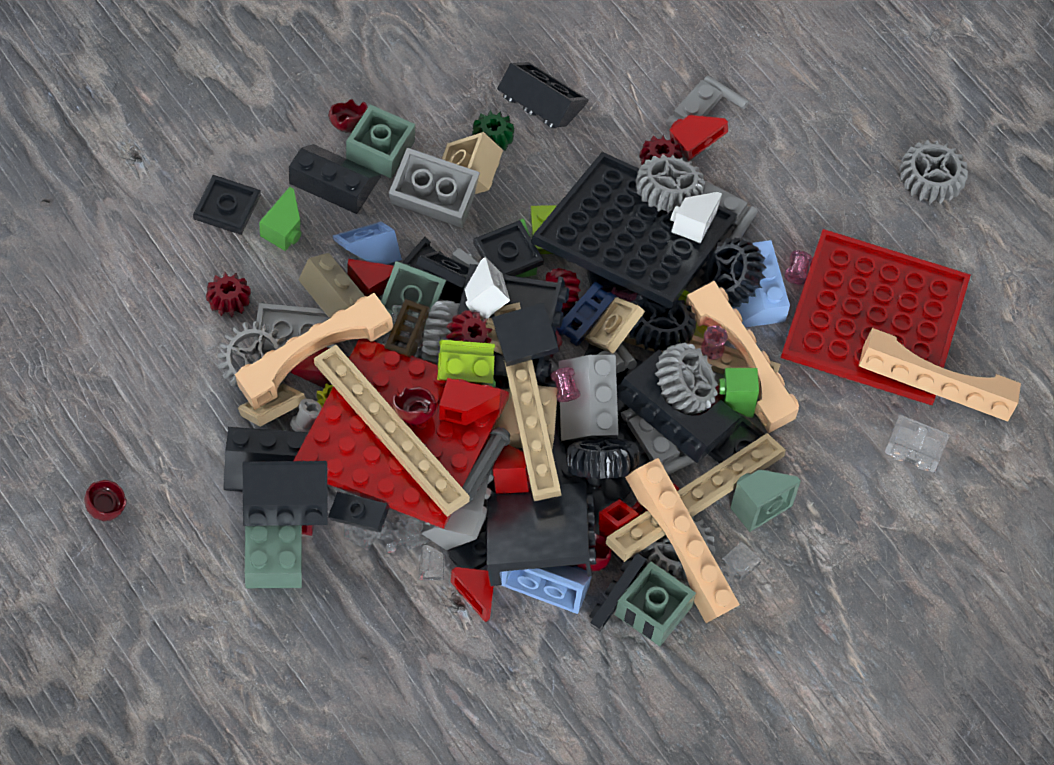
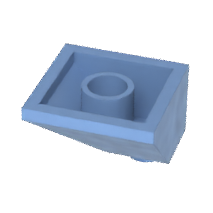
(372, 243)

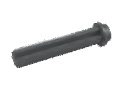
(498, 439)

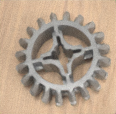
(933, 167)
(668, 181)
(435, 330)
(258, 344)
(686, 379)
(666, 558)

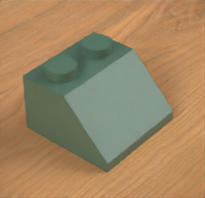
(763, 496)

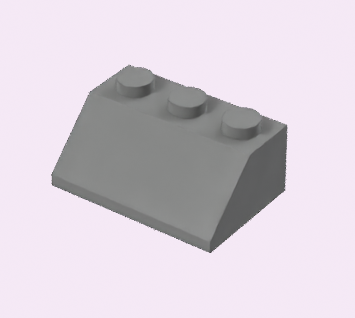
(434, 187)
(595, 411)

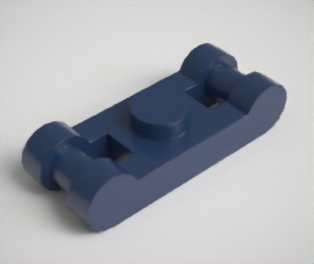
(586, 313)

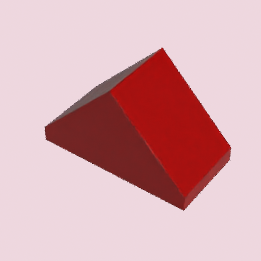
(369, 276)
(475, 588)

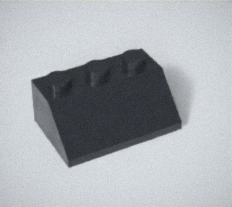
(541, 94)
(332, 177)
(257, 446)
(285, 493)

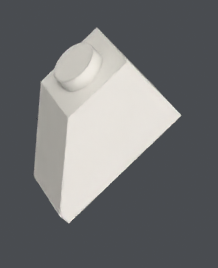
(695, 215)
(486, 290)

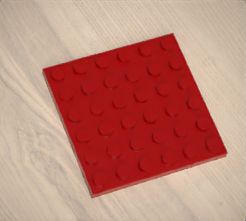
(870, 287)
(361, 461)

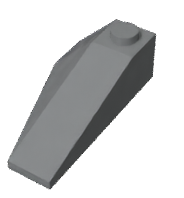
(463, 523)

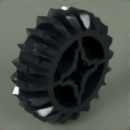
(735, 268)
(663, 326)
(602, 458)

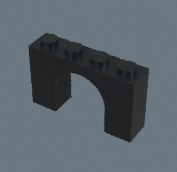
(691, 434)

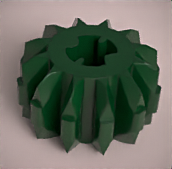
(496, 128)

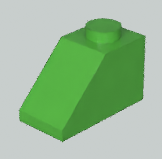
(282, 222)
(740, 389)

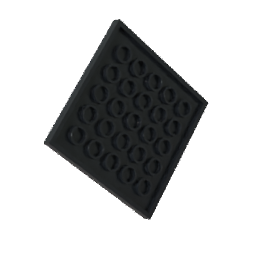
(622, 238)

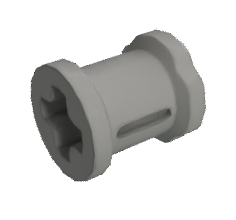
(306, 416)

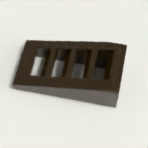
(416, 332)

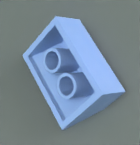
(771, 300)
(555, 585)

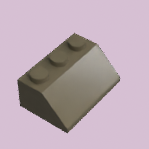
(329, 284)

